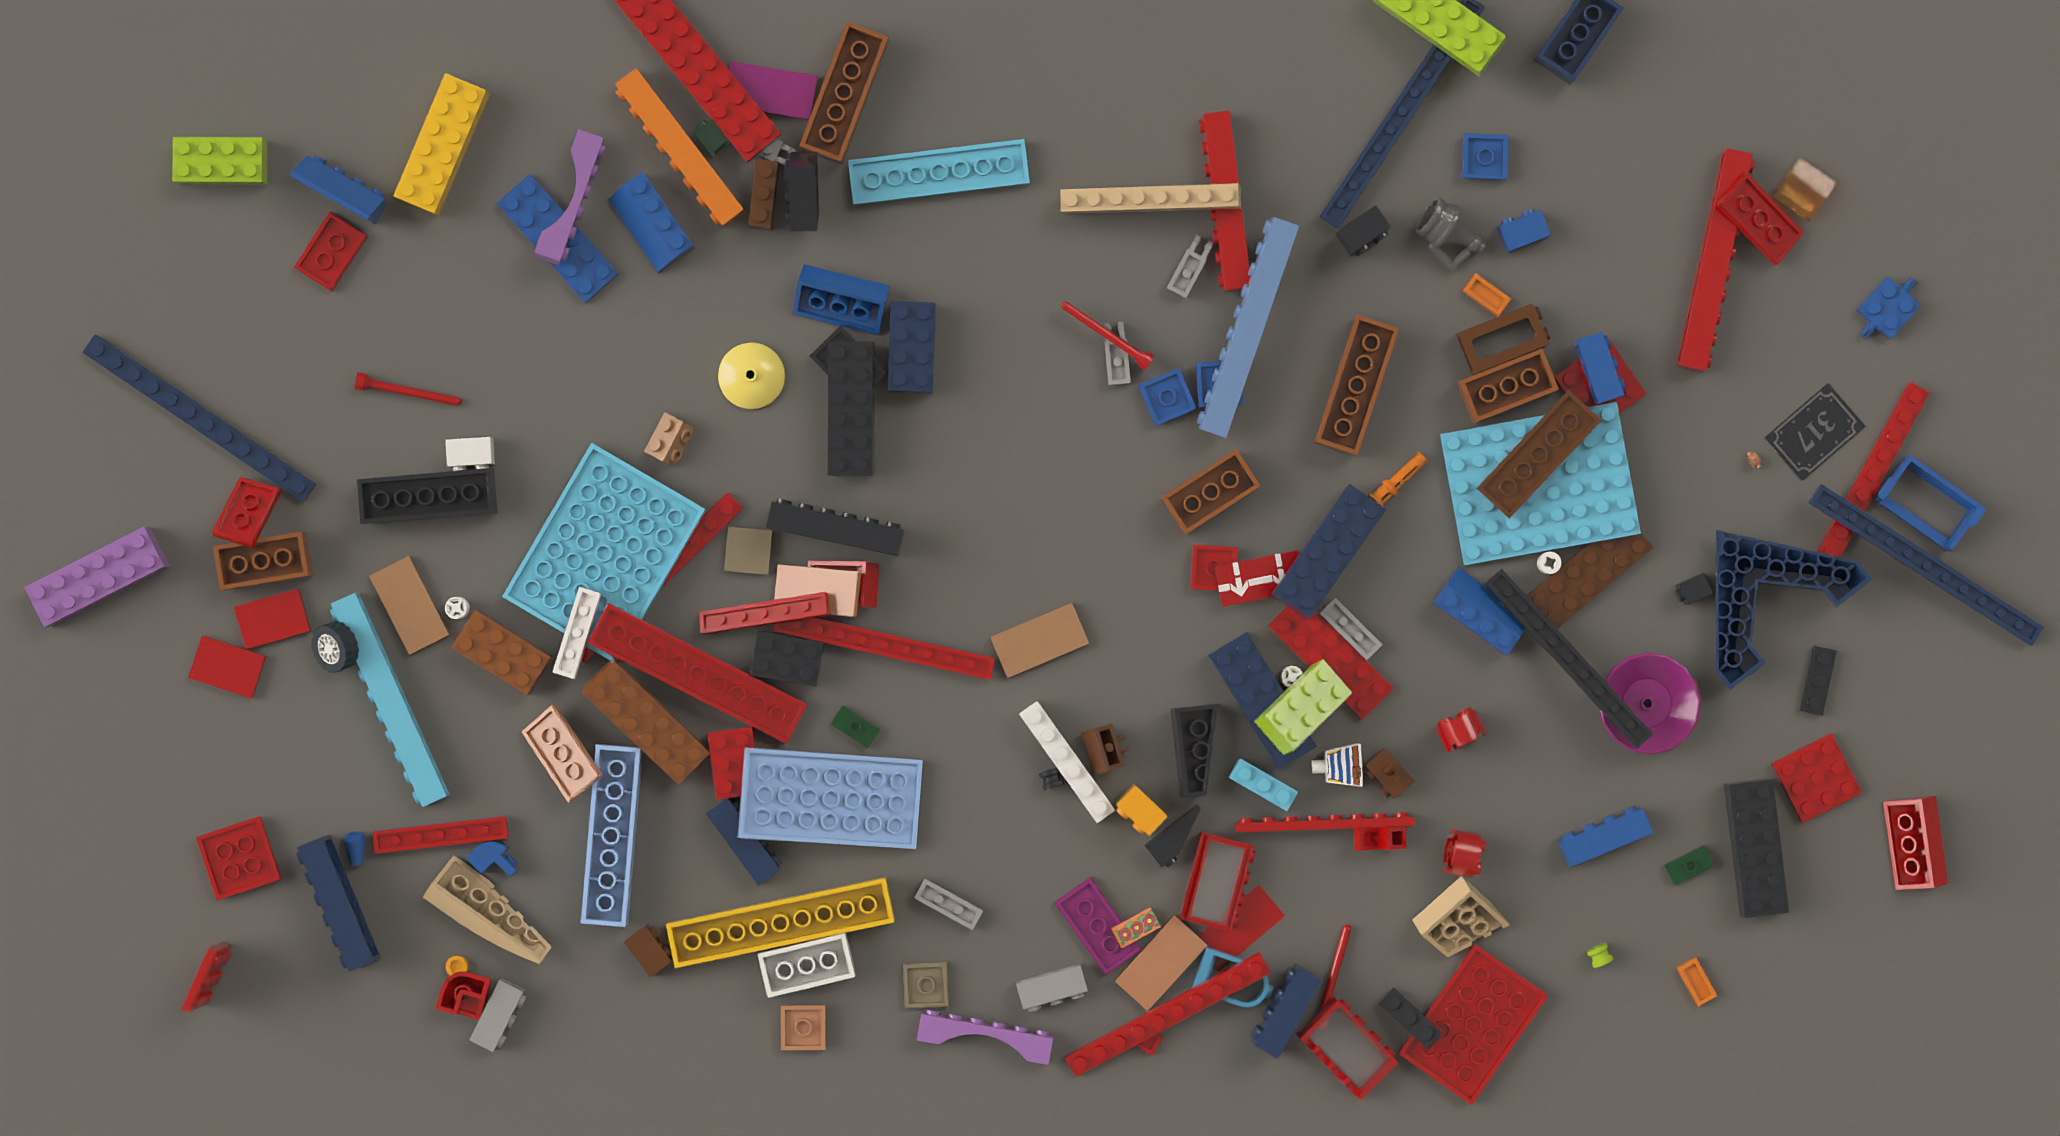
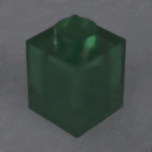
(711, 136)

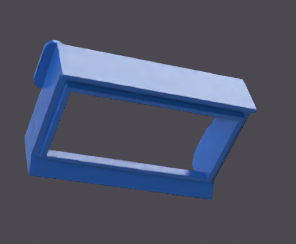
(1971, 518)

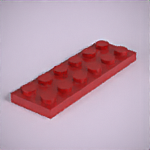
(1317, 641)

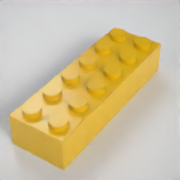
(441, 144)

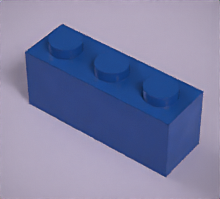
(1599, 367)

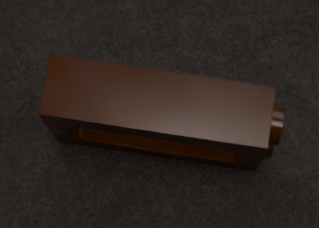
(1539, 341)

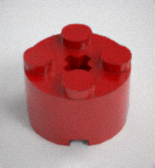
(1460, 730)
(1463, 853)

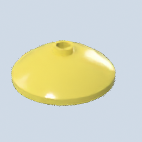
(753, 392)

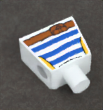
(1341, 765)

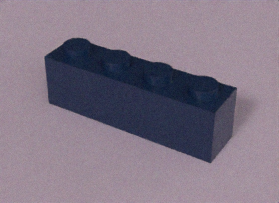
(749, 851)

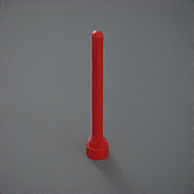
(1142, 358)
(364, 382)
(1335, 969)

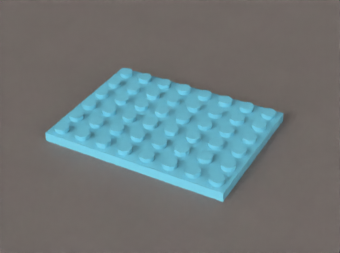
(1577, 504)
(608, 535)

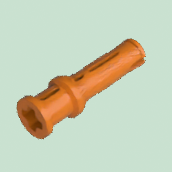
(1390, 487)

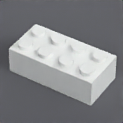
(806, 964)

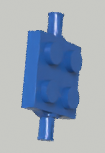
(1888, 308)

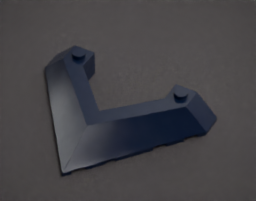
(1747, 562)

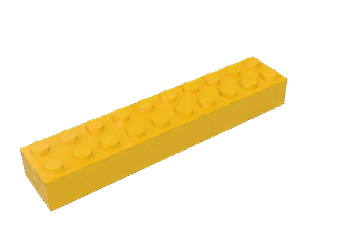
(780, 922)

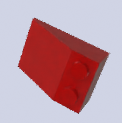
(868, 582)

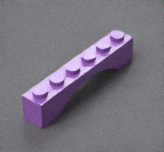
(554, 239)
(939, 1028)

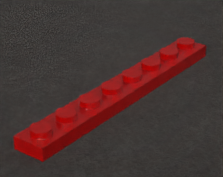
(1334, 822)

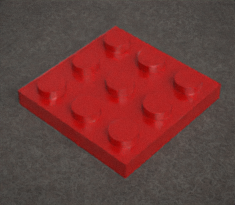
(1575, 381)
(1816, 778)
(238, 858)
(207, 976)

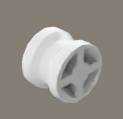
(1545, 564)
(453, 606)
(1294, 673)

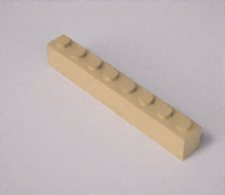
(1150, 198)

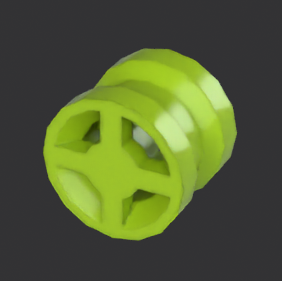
(1599, 955)

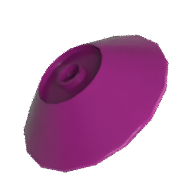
(1672, 698)

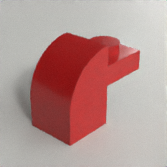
(1380, 838)

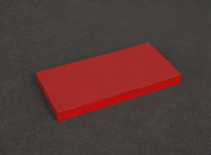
(1759, 218)

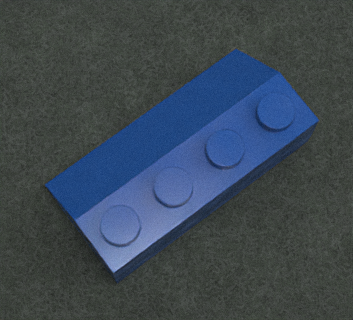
(339, 188)
(651, 222)
(840, 299)
(1479, 611)

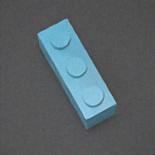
(1262, 784)

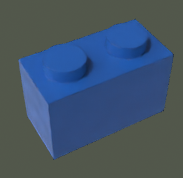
(1523, 231)

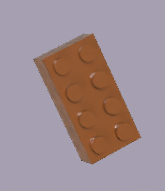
(1507, 386)
(1210, 491)
(269, 561)
(502, 652)

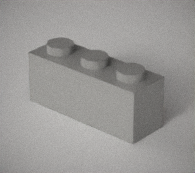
(1052, 987)
(498, 1015)

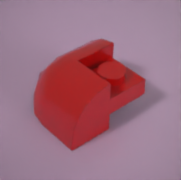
(464, 994)

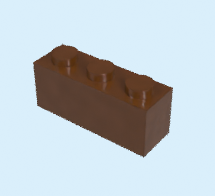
(763, 194)

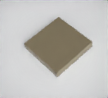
(748, 550)
(925, 984)

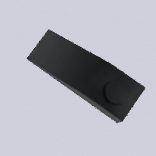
(1171, 840)

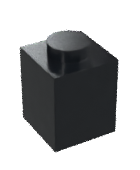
(1692, 589)

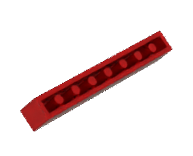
(1228, 222)

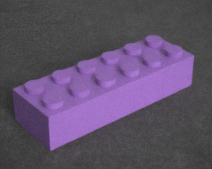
(97, 577)

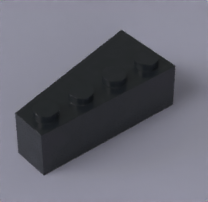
(1193, 742)

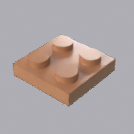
(803, 1027)

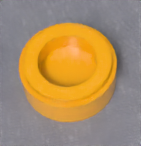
(456, 964)

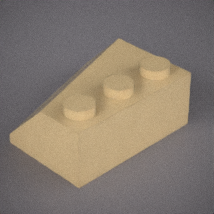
(1458, 918)

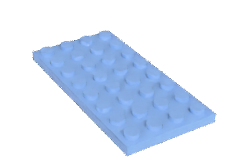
(830, 798)

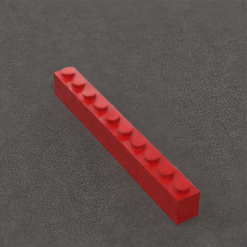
(1712, 269)

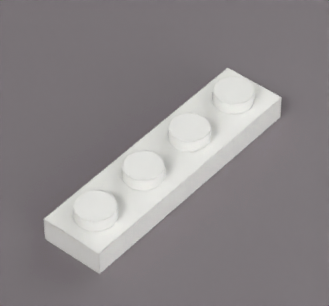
(577, 633)

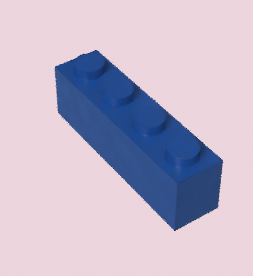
(1605, 836)

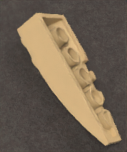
(477, 906)

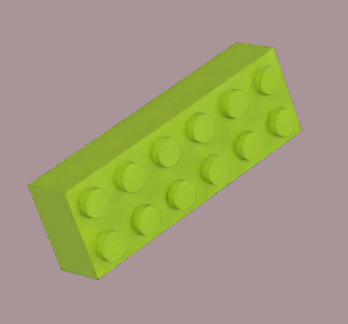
(1451, 29)

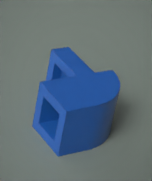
(492, 851)

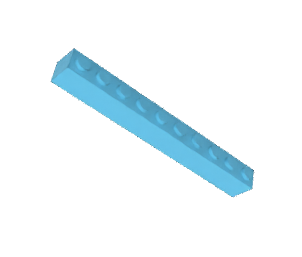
(391, 703)

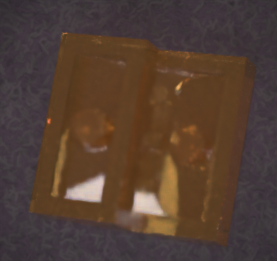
(1804, 189)

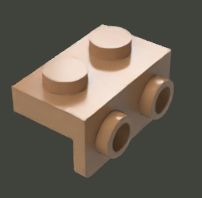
(669, 439)

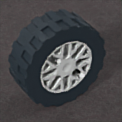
(335, 646)

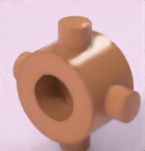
(1754, 460)

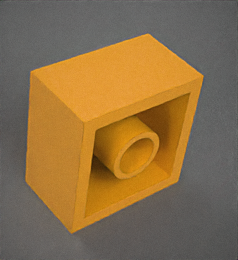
(1141, 810)

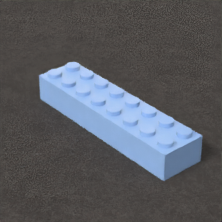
(612, 836)

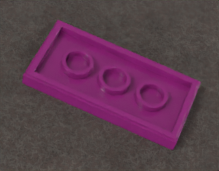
(777, 90)
(1092, 922)

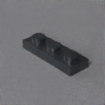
(1818, 680)
(1411, 1018)

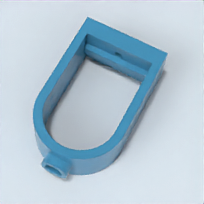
(1205, 970)

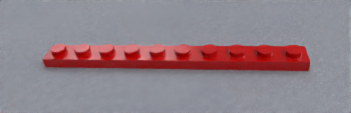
(1877, 464)
(706, 530)
(889, 646)
(1167, 1014)

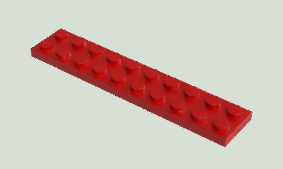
(703, 74)
(697, 673)

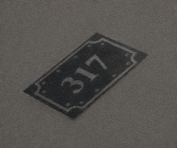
(1815, 431)

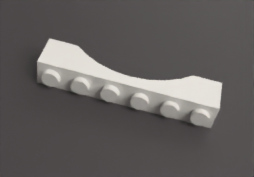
(1067, 761)

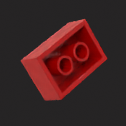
(727, 759)

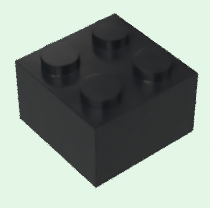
(1363, 230)

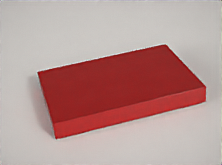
(330, 251)
(246, 512)
(272, 618)
(227, 667)

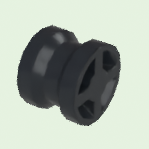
(1051, 778)

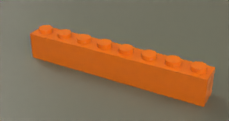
(679, 147)

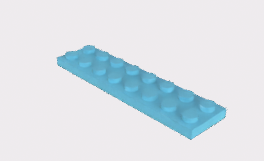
(938, 172)

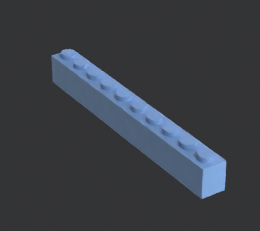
(1248, 327)

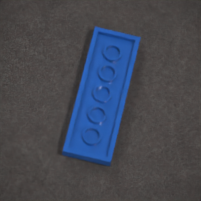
(534, 212)

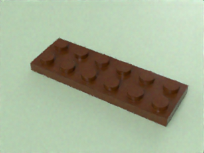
(1538, 454)
(1587, 576)

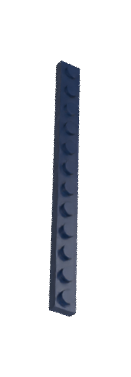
(1389, 131)
(199, 418)
(1925, 565)

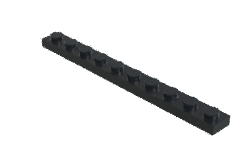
(1569, 659)

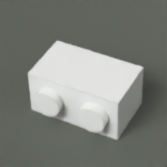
(470, 452)

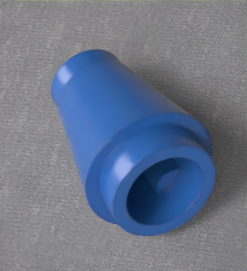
(355, 847)

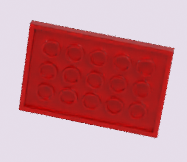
(1481, 1019)

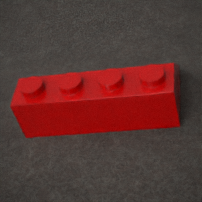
(1915, 843)

